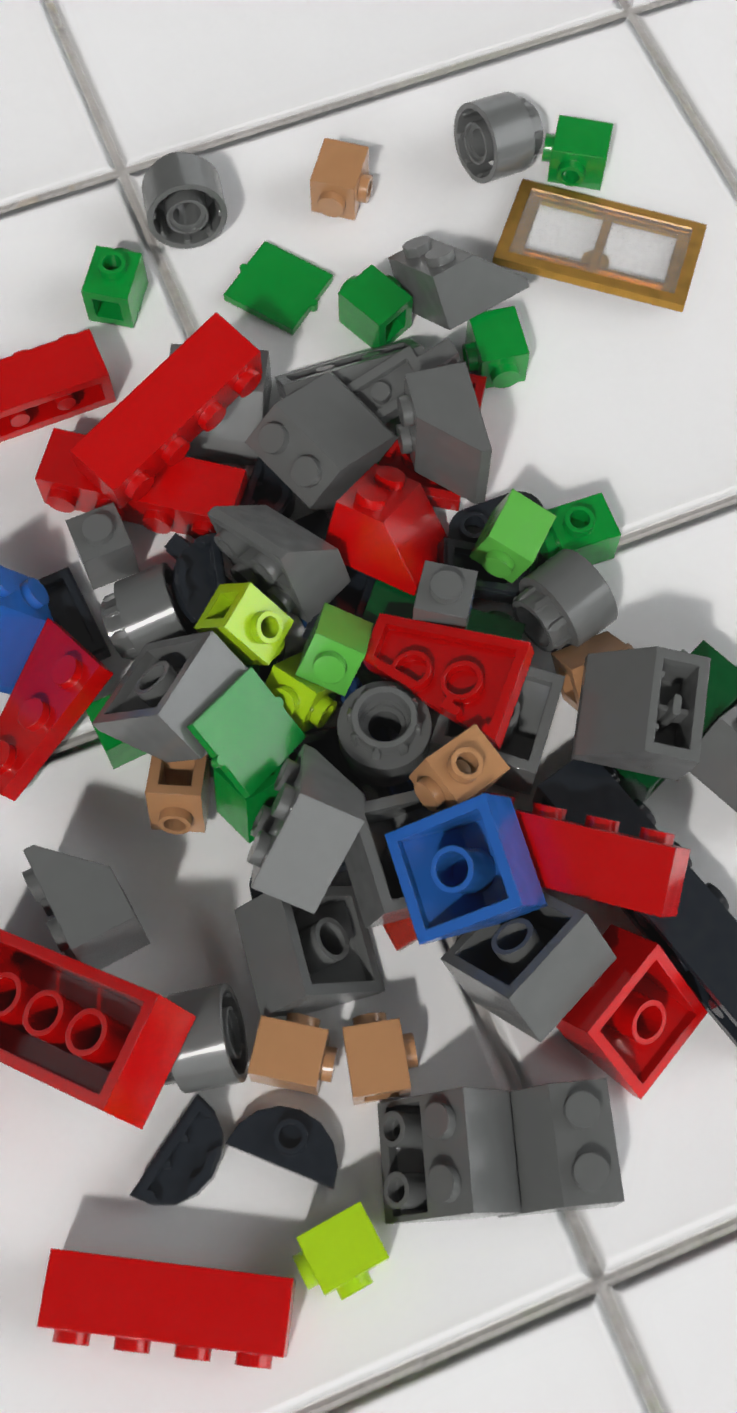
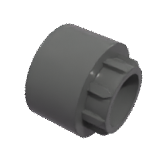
(498, 130)
(184, 200)
(564, 602)
(143, 611)
(383, 706)
(216, 1044)

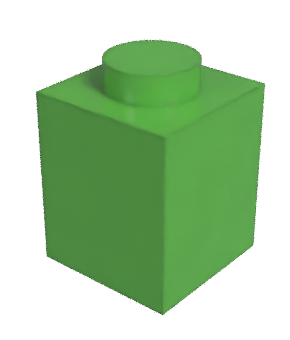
(512, 536)
(334, 649)

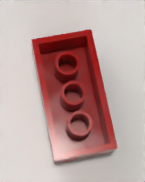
(86, 1030)

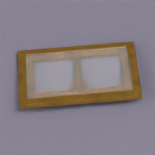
(600, 245)

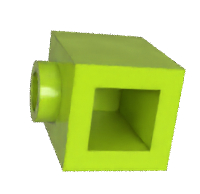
(246, 622)
(303, 700)
(340, 1253)

